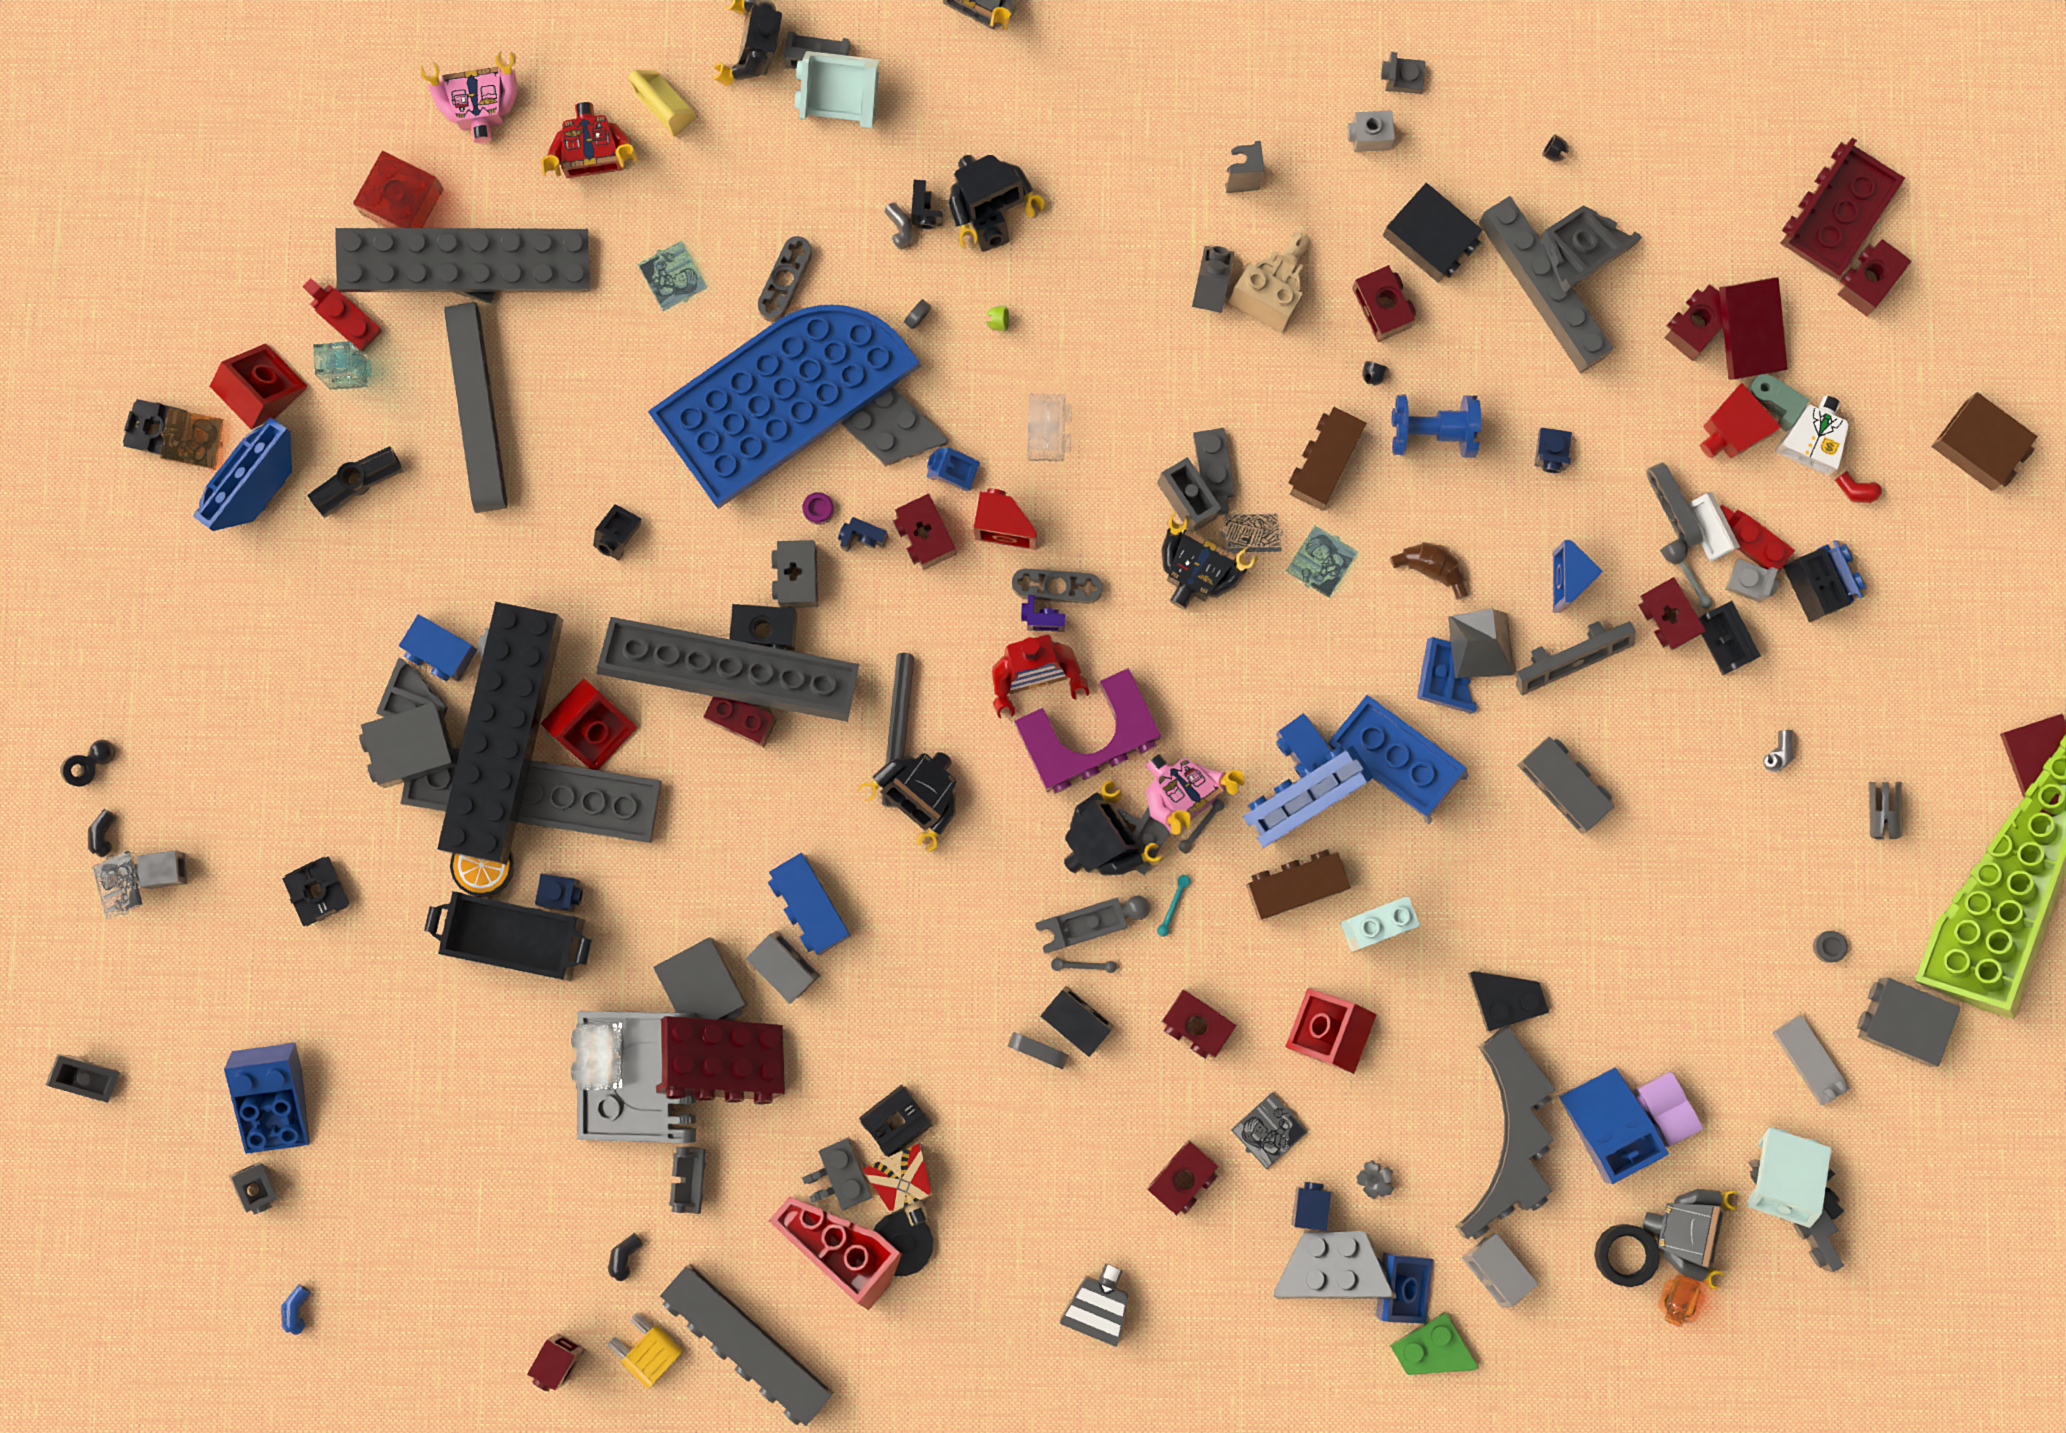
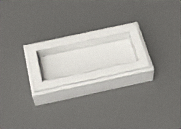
(1716, 532)

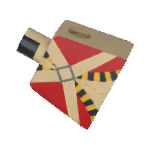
(903, 1182)

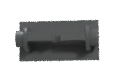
(690, 1166)

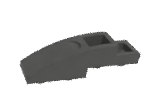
(1817, 1235)

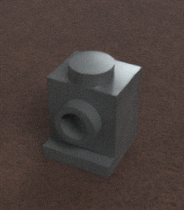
(250, 1175)

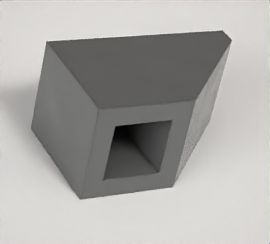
(1213, 278)

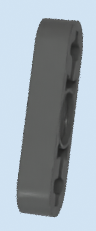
(801, 262)
(1674, 504)
(1080, 578)

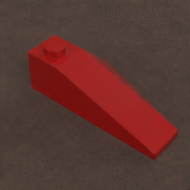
(847, 1253)

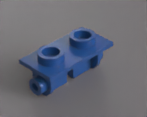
(1840, 558)

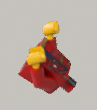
(588, 146)

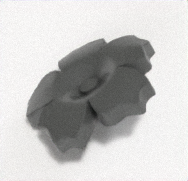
(1375, 1180)

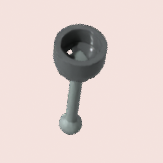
(1676, 553)

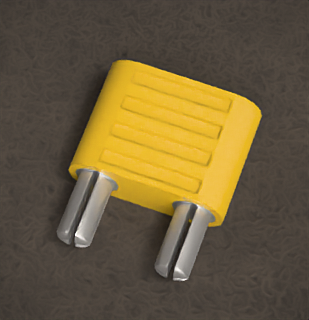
(650, 1355)

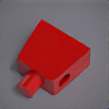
(1738, 424)

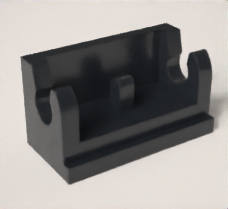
(1816, 584)
(1728, 638)
(1077, 1021)

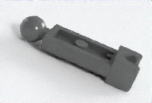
(1092, 922)

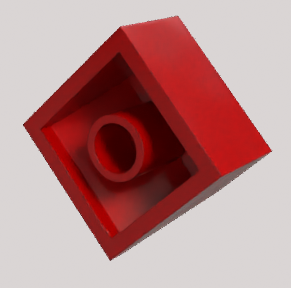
(257, 385)
(1002, 521)
(588, 725)
(1331, 1030)

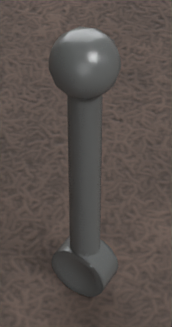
(1186, 845)
(1109, 966)

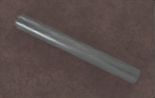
(899, 710)

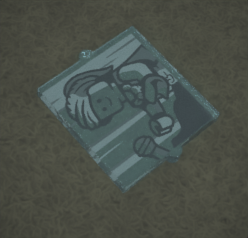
(672, 276)
(1322, 561)

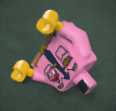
(476, 97)
(1185, 790)

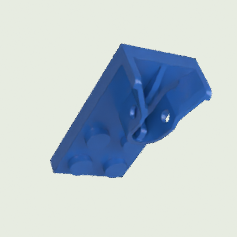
(1400, 757)

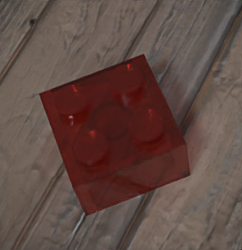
(397, 193)

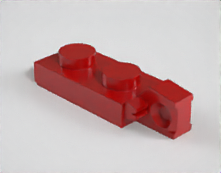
(342, 315)
(1757, 541)

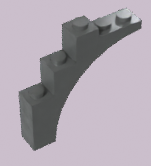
(1524, 1137)

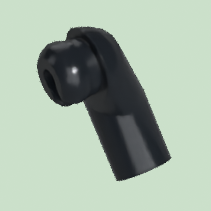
(97, 831)
(619, 1257)

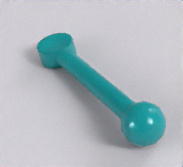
(1183, 881)

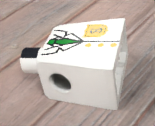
(1816, 437)

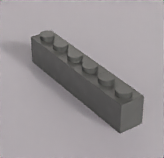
(1533, 270)
(747, 1345)

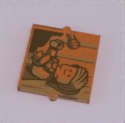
(191, 439)

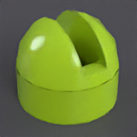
(1000, 318)

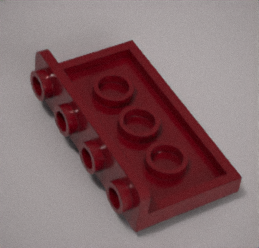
(1841, 209)
(721, 1060)

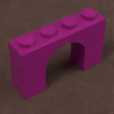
(1059, 765)

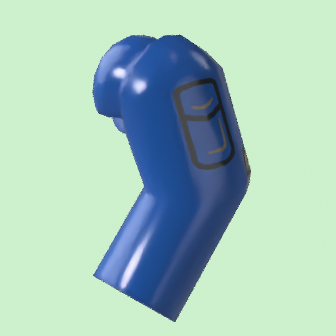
(290, 1310)

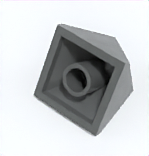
(1481, 644)

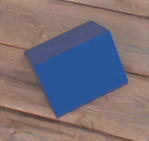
(1571, 574)
(1411, 1282)

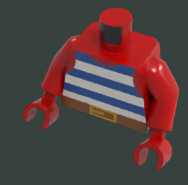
(1033, 665)

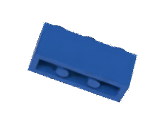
(808, 905)

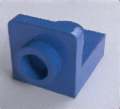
(952, 468)

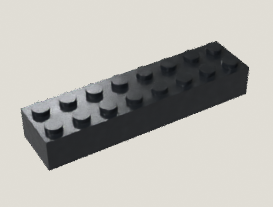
(500, 733)

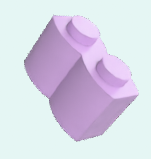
(1668, 1109)

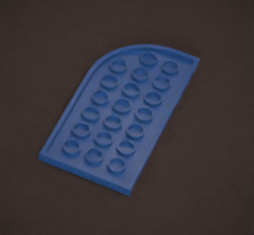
(780, 394)

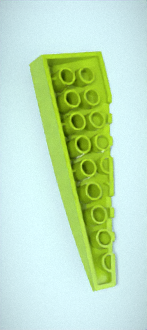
(2000, 915)

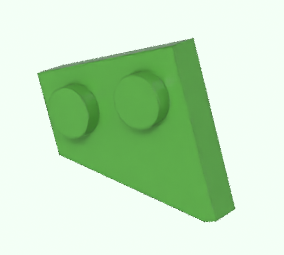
(1433, 1349)

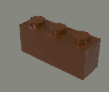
(1326, 457)
(1297, 884)

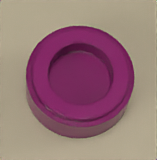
(818, 508)

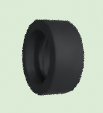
(1651, 1251)

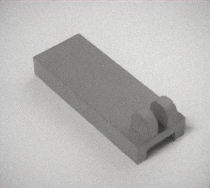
(1811, 1060)

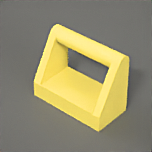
(661, 100)

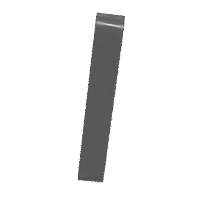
(475, 407)

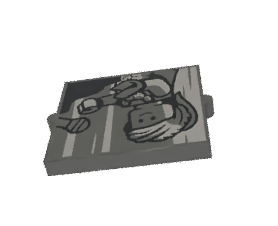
(1269, 1130)

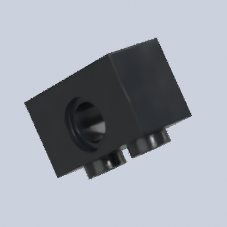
(747, 618)

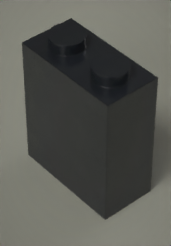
(1433, 233)

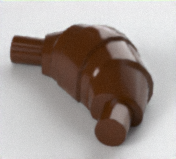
(1436, 563)

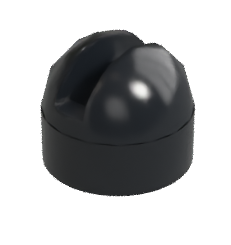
(1554, 148)
(1374, 373)

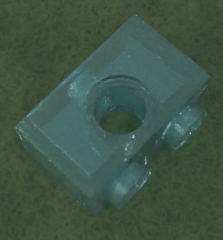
(341, 365)

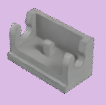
(1499, 1271)

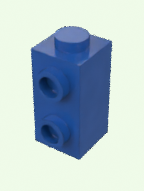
(1302, 743)

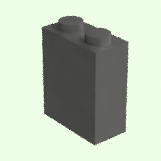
(407, 745)
(701, 983)
(1907, 1021)

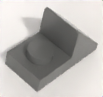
(82, 1077)

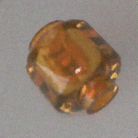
(1681, 1300)

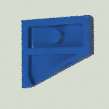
(1438, 679)

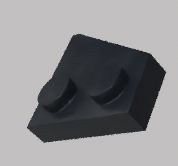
(1506, 999)

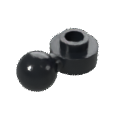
(99, 753)

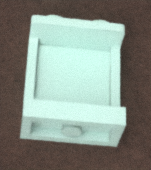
(838, 87)
(1379, 924)
(1791, 1177)

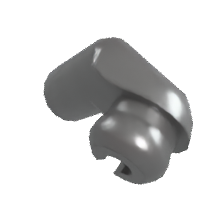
(903, 224)
(1783, 754)

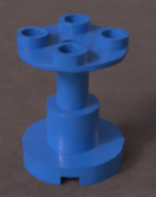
(1447, 425)

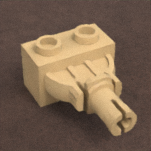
(1271, 289)

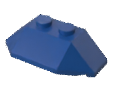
(247, 478)

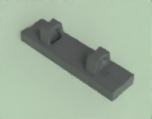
(1598, 647)

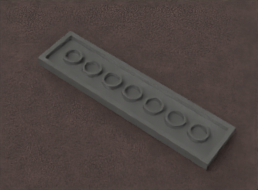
(462, 260)
(728, 669)
(564, 799)

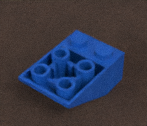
(268, 1097)
(1613, 1126)

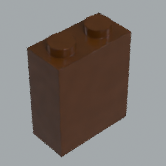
(1985, 442)

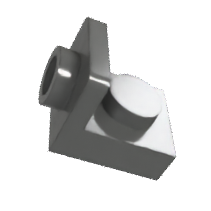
(1403, 74)

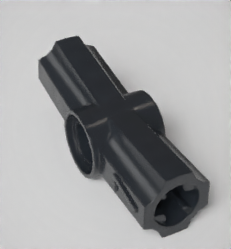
(372, 471)

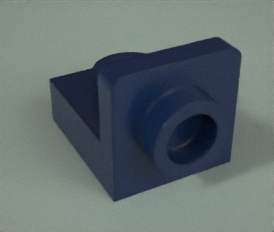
(1553, 450)
(868, 534)
(558, 892)

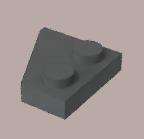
(406, 691)

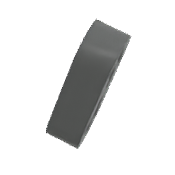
(1038, 1050)

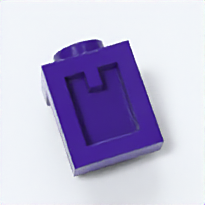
(1046, 620)

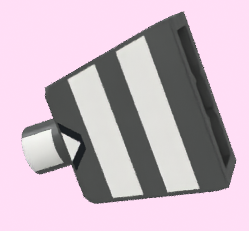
(1098, 1307)

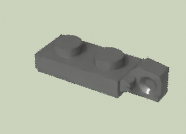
(1215, 465)

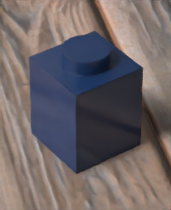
(1311, 1207)

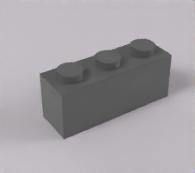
(1566, 784)

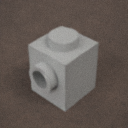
(1371, 131)

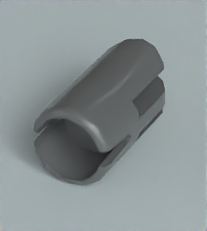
(1879, 818)

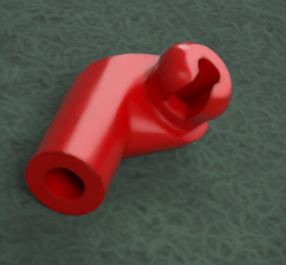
(1858, 491)

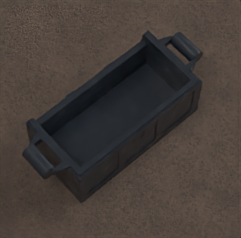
(510, 936)

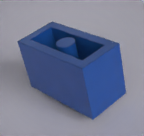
(438, 648)

